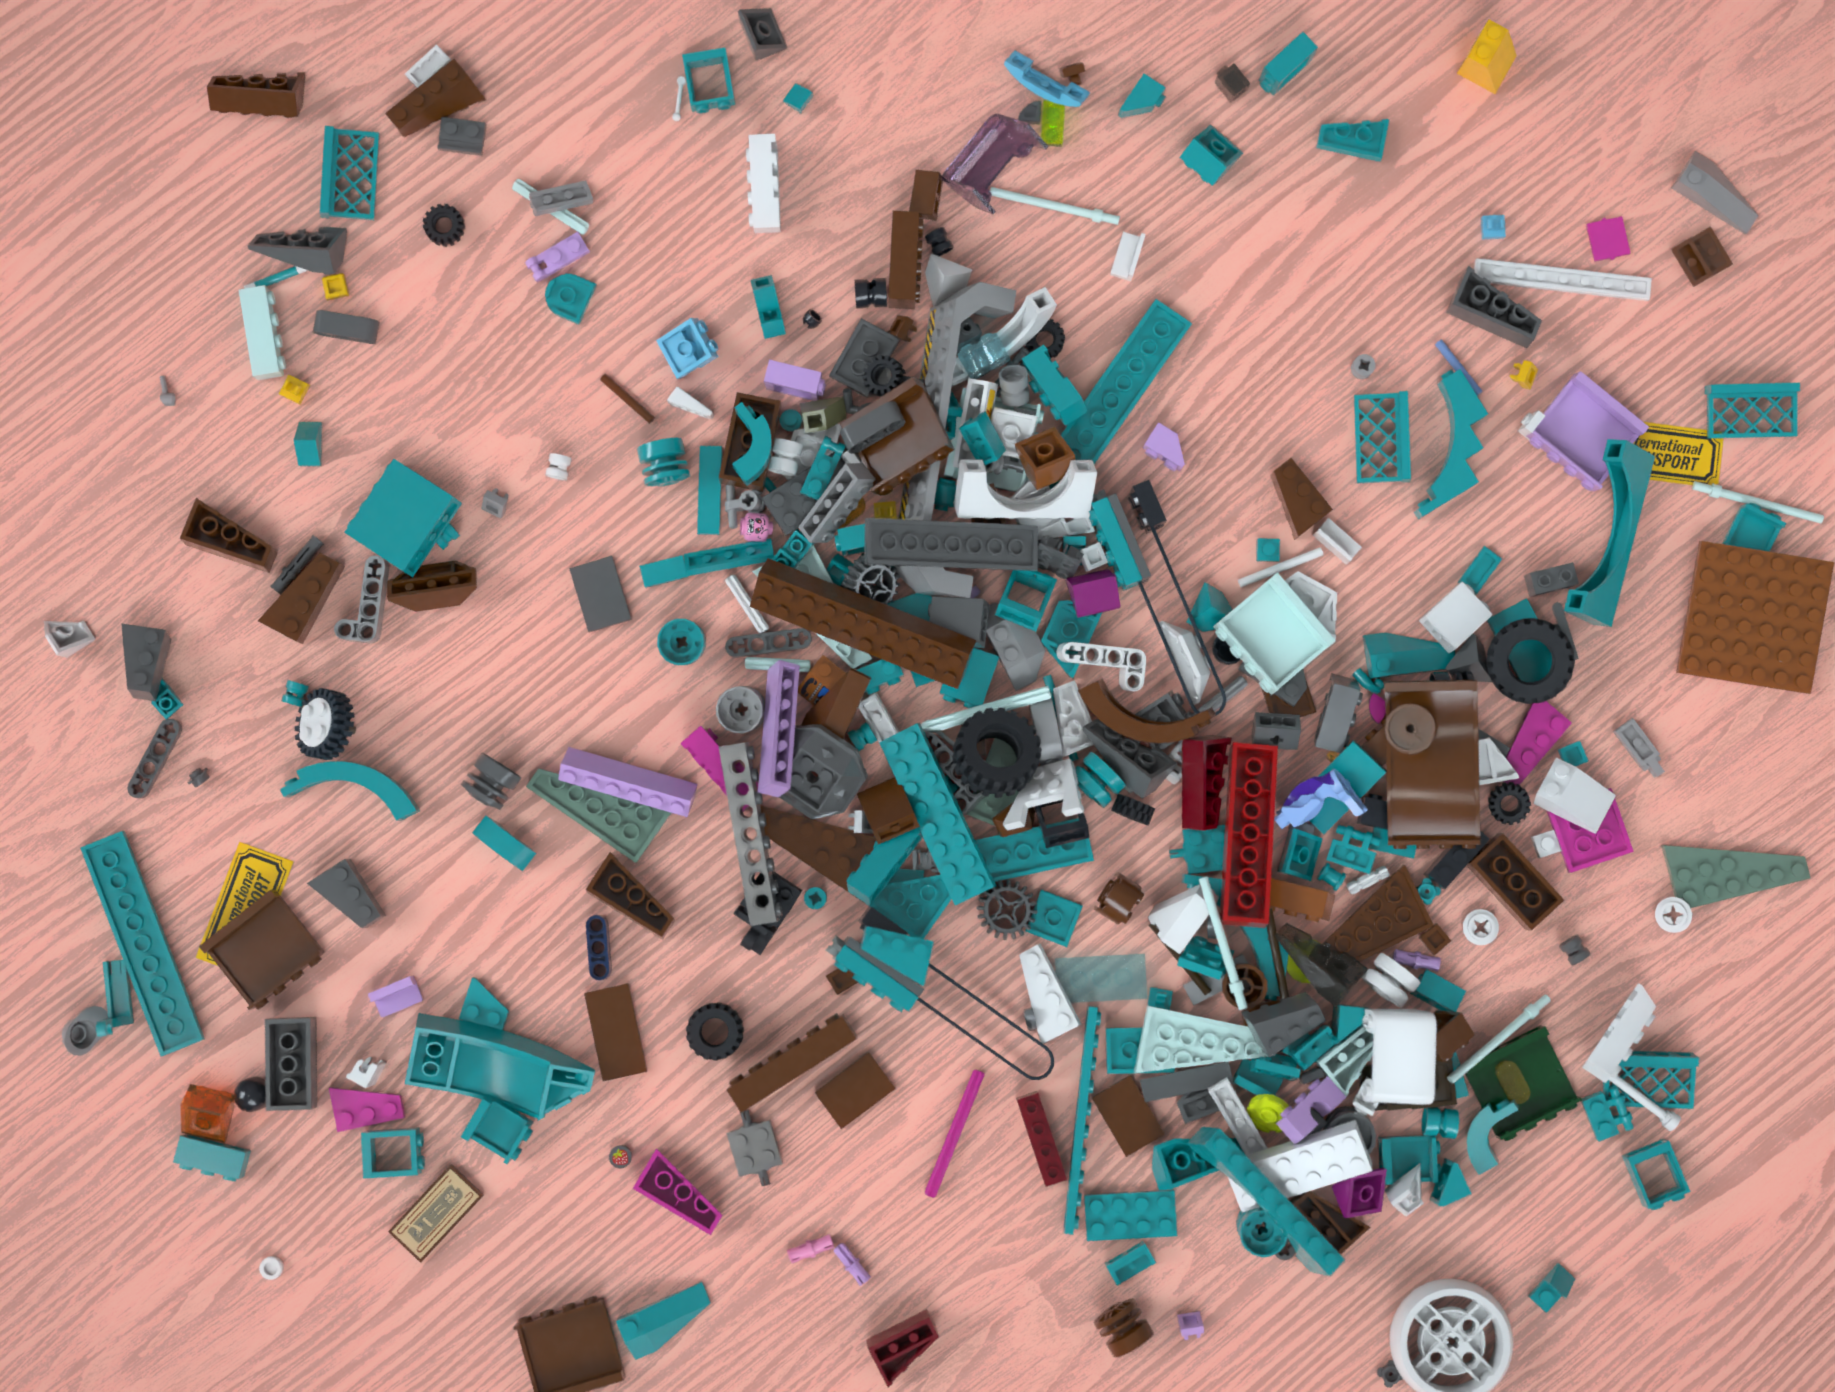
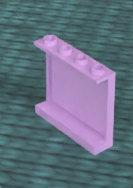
(1579, 427)

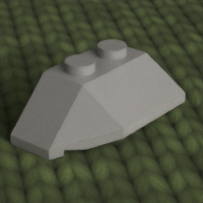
(1017, 649)

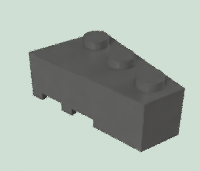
(145, 659)
(349, 893)

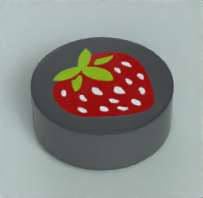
(620, 1156)

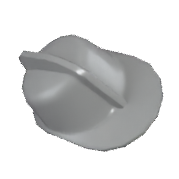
(80, 1033)

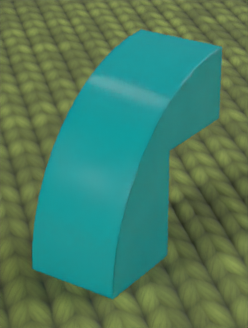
(768, 307)
(504, 843)

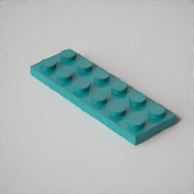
(1027, 854)

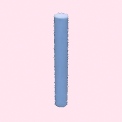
(1454, 362)

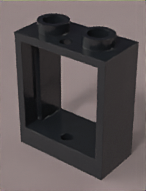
(1062, 833)

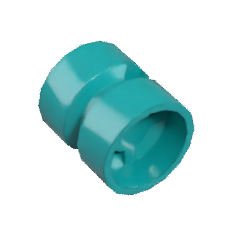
(1440, 1122)

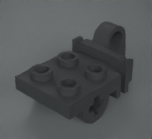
(760, 935)

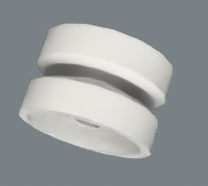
(1393, 977)

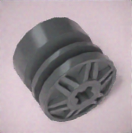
(490, 781)

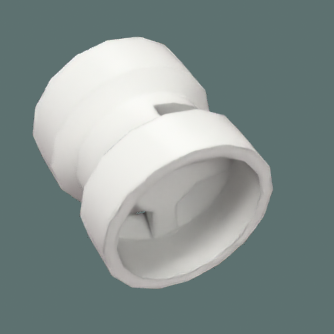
(558, 466)

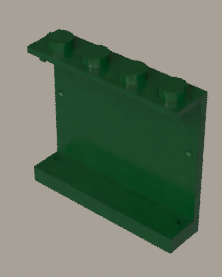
(1542, 1072)

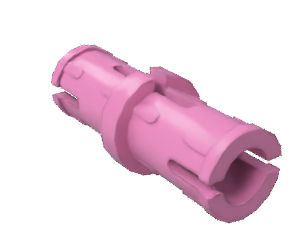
(810, 1248)

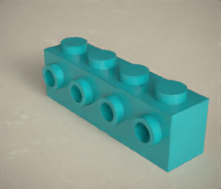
(881, 865)

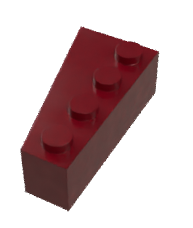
(1202, 780)

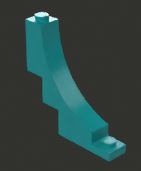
(1463, 411)
(1256, 936)

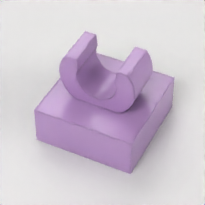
(1190, 1324)

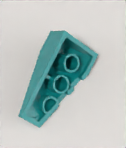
(1177, 1163)
(656, 1323)

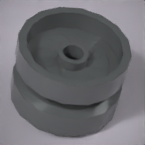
(1347, 1114)

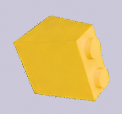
(1489, 57)

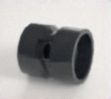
(870, 293)

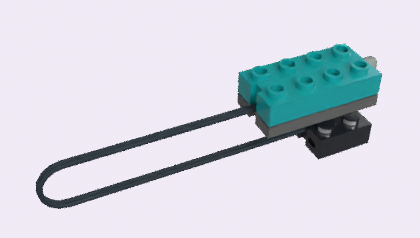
(1127, 559)
(898, 987)

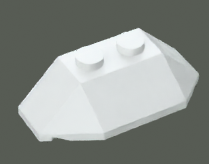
(1189, 659)

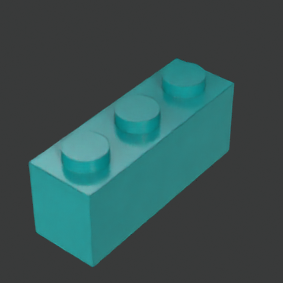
(211, 1157)

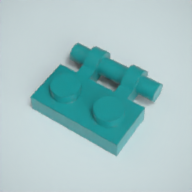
(1352, 856)
(1600, 1116)

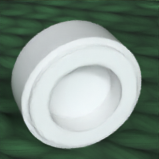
(271, 1267)

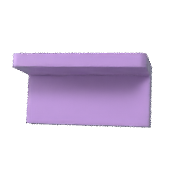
(396, 996)

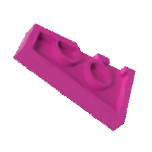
(362, 1108)

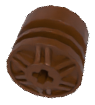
(1121, 1323)

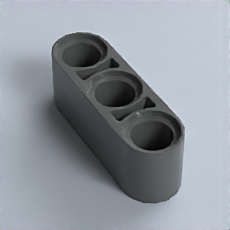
(346, 327)
(872, 427)

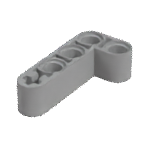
(366, 600)

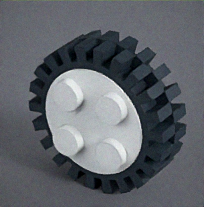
(324, 724)

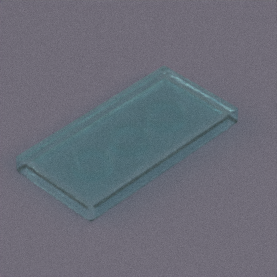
(1103, 977)

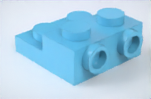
(688, 347)

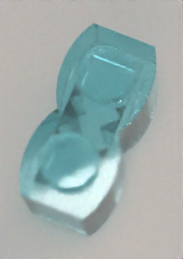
(983, 356)

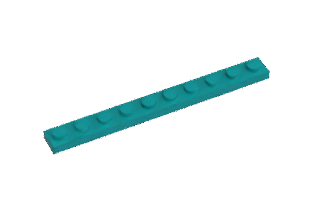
(1081, 1131)

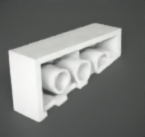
(764, 183)

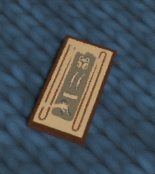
(436, 1213)

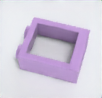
(794, 380)

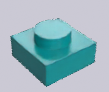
(1267, 550)
(1573, 754)

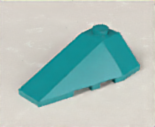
(1402, 655)

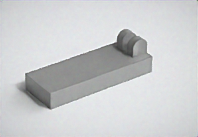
(560, 198)

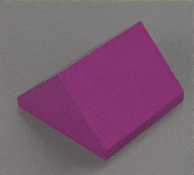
(1093, 592)
(1361, 1193)

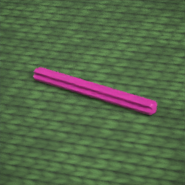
(954, 1133)

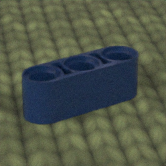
(602, 936)

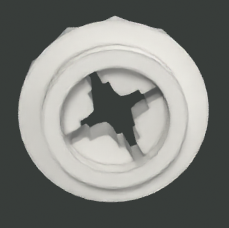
(1666, 922)
(1491, 927)

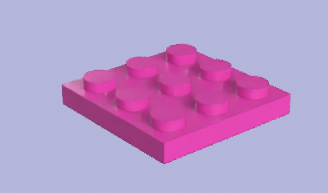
(1584, 848)

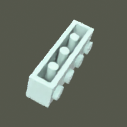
(261, 332)

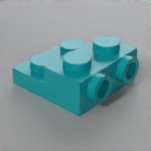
(1203, 958)

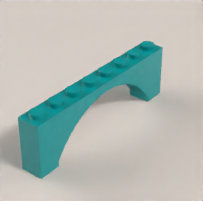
(1629, 475)
(1307, 1242)

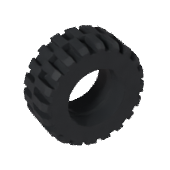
(1537, 691)
(1001, 726)

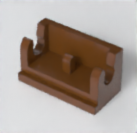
(926, 194)

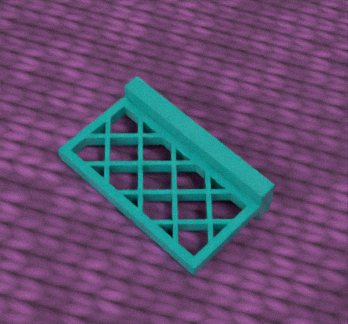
(329, 177)
(1752, 391)
(1402, 437)
(1658, 1060)

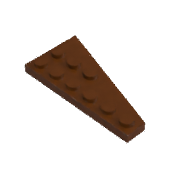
(822, 846)
(1383, 919)

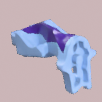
(1308, 798)

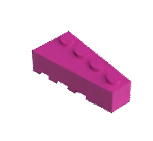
(706, 753)
(671, 1190)

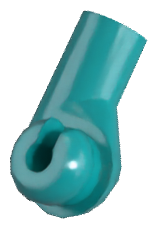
(1367, 683)

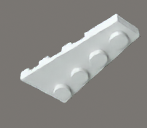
(1047, 997)

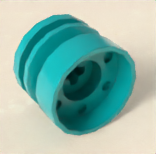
(662, 457)
(668, 643)
(1262, 1241)

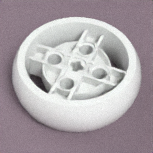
(1481, 1311)

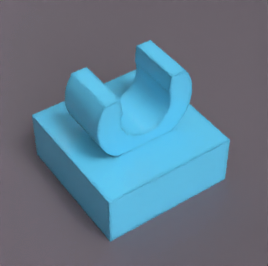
(1493, 227)

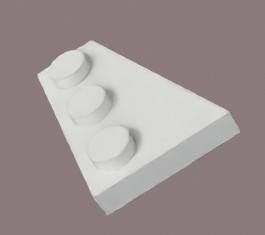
(1071, 718)

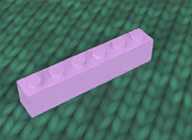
(778, 729)
(627, 781)

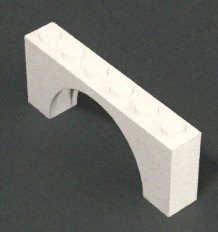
(1067, 499)

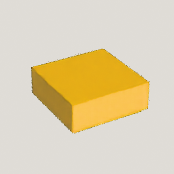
(335, 286)

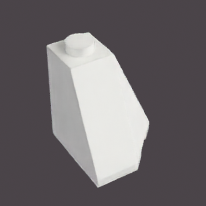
(1180, 917)

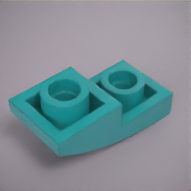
(793, 550)
(167, 701)

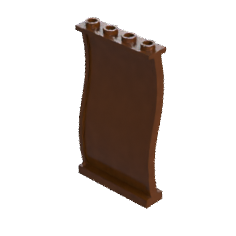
(1435, 791)

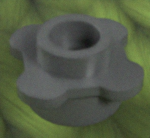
(198, 777)
(1383, 1372)

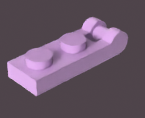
(557, 256)

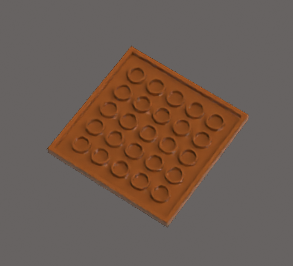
(1755, 617)

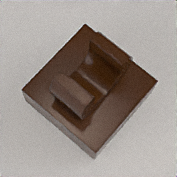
(1072, 72)
(901, 326)

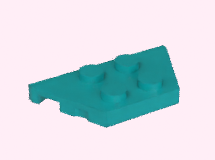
(1066, 627)

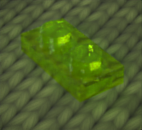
(1052, 123)

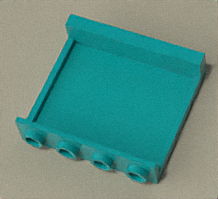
(403, 517)

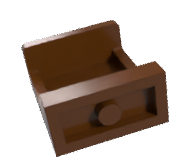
(887, 810)

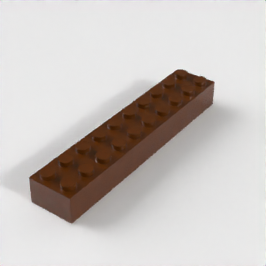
(862, 623)

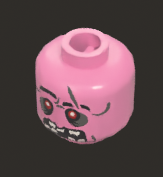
(756, 527)

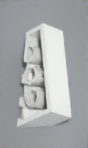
(1621, 1034)

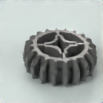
(867, 573)
(1016, 925)

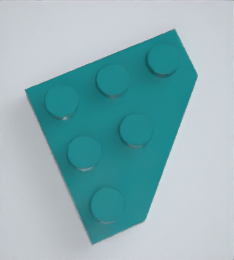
(914, 903)

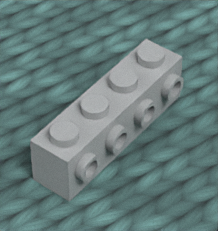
(836, 503)

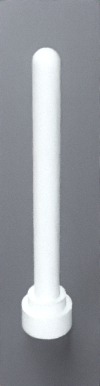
(1668, 1118)

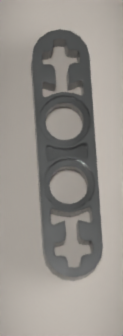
(768, 639)
(151, 756)

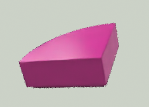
(1376, 708)

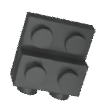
(1165, 709)

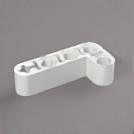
(1101, 659)

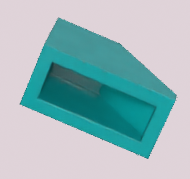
(1143, 98)

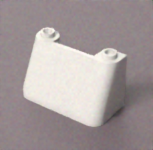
(1401, 1056)

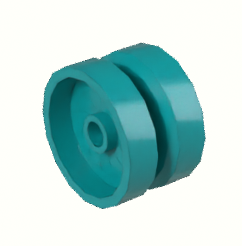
(1100, 776)

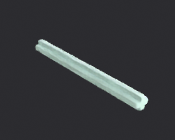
(1008, 703)

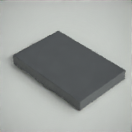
(864, 344)
(600, 594)

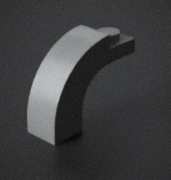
(1045, 723)

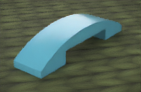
(1042, 85)

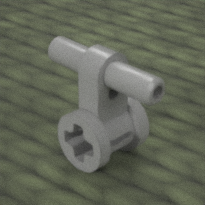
(734, 505)

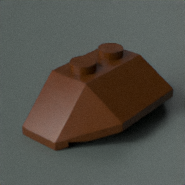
(433, 586)

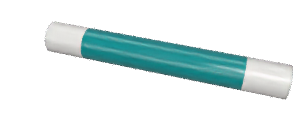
(280, 276)

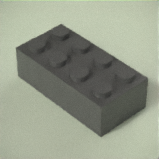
(291, 1063)

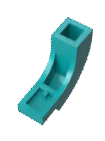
(757, 458)
(1478, 1144)

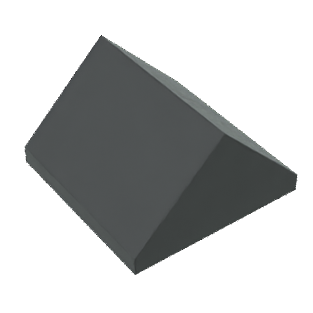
(761, 32)

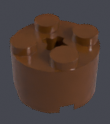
(1118, 899)

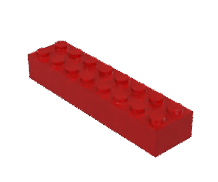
(1248, 835)

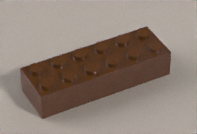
(791, 1063)

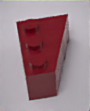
(902, 1344)

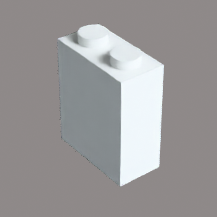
(1456, 617)

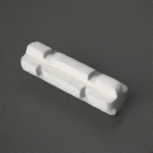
(1367, 880)

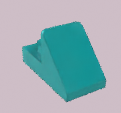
(1552, 1288)

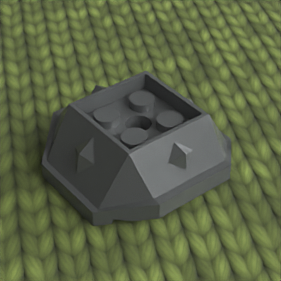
(838, 769)

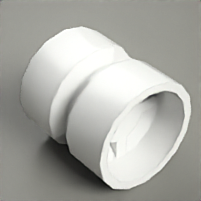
(785, 457)

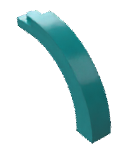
(385, 787)

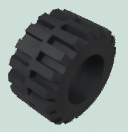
(695, 1036)

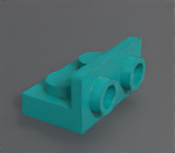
(1276, 1066)

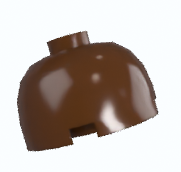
(1254, 985)

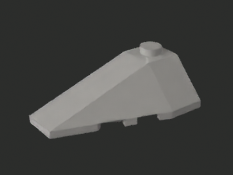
(1710, 189)

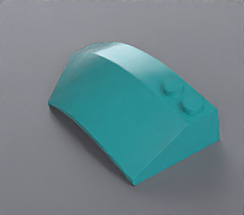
(491, 1061)

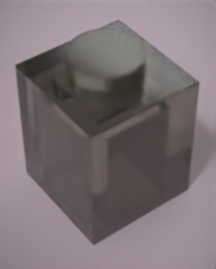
(1231, 82)

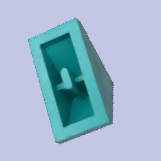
(308, 443)

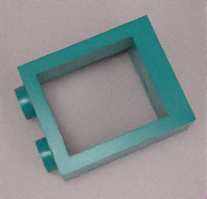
(703, 59)
(1287, 64)
(851, 540)
(1018, 612)
(1649, 1151)
(369, 1152)

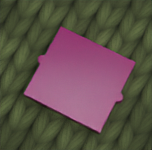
(1608, 239)

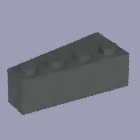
(1492, 310)

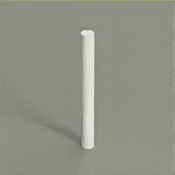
(1280, 567)

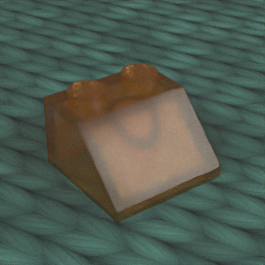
(206, 1113)

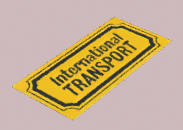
(1682, 454)
(247, 880)

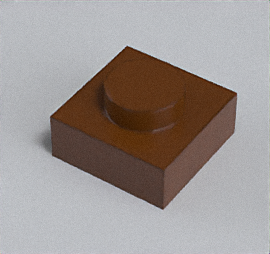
(1435, 939)

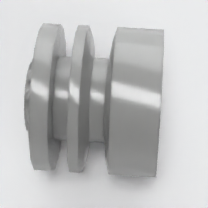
(728, 707)

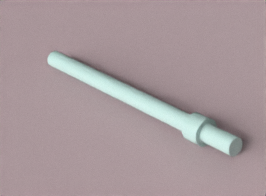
(1096, 215)
(1717, 491)
(1236, 985)
(1530, 1012)

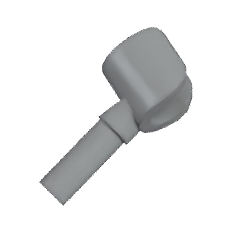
(167, 398)

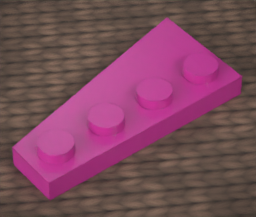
(1536, 736)

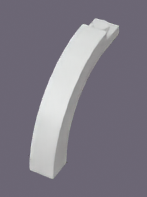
(1020, 329)

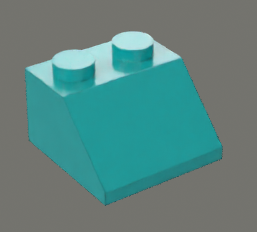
(1210, 155)

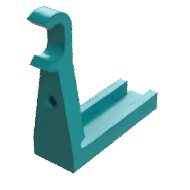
(117, 998)

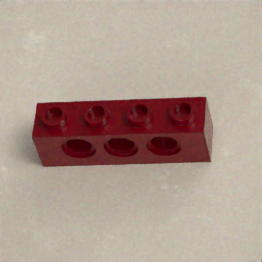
(1041, 1138)

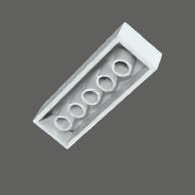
(1310, 1163)

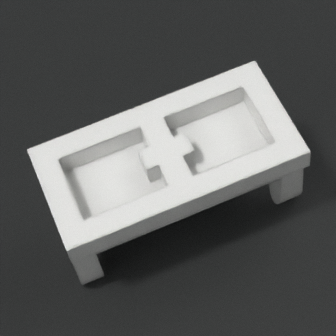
(367, 1074)

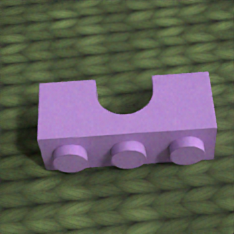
(1298, 1121)

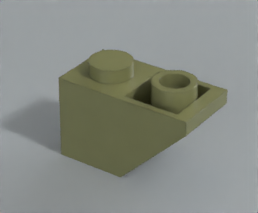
(822, 414)

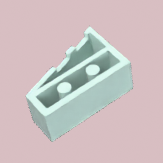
(1347, 1058)

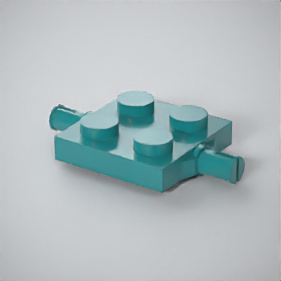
(1202, 850)

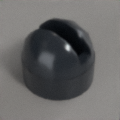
(812, 319)

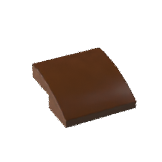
(1702, 256)

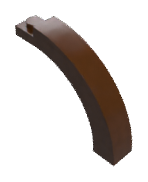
(1123, 721)

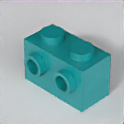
(881, 673)

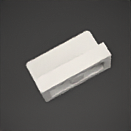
(1127, 256)
(1337, 541)

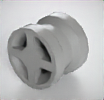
(1359, 370)

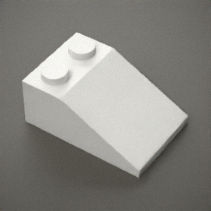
(1574, 796)

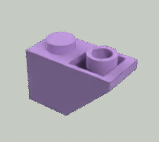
(1165, 445)

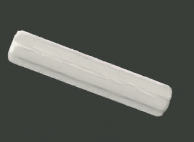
(744, 600)

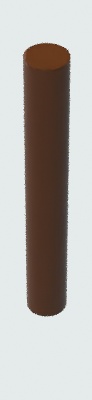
(629, 400)

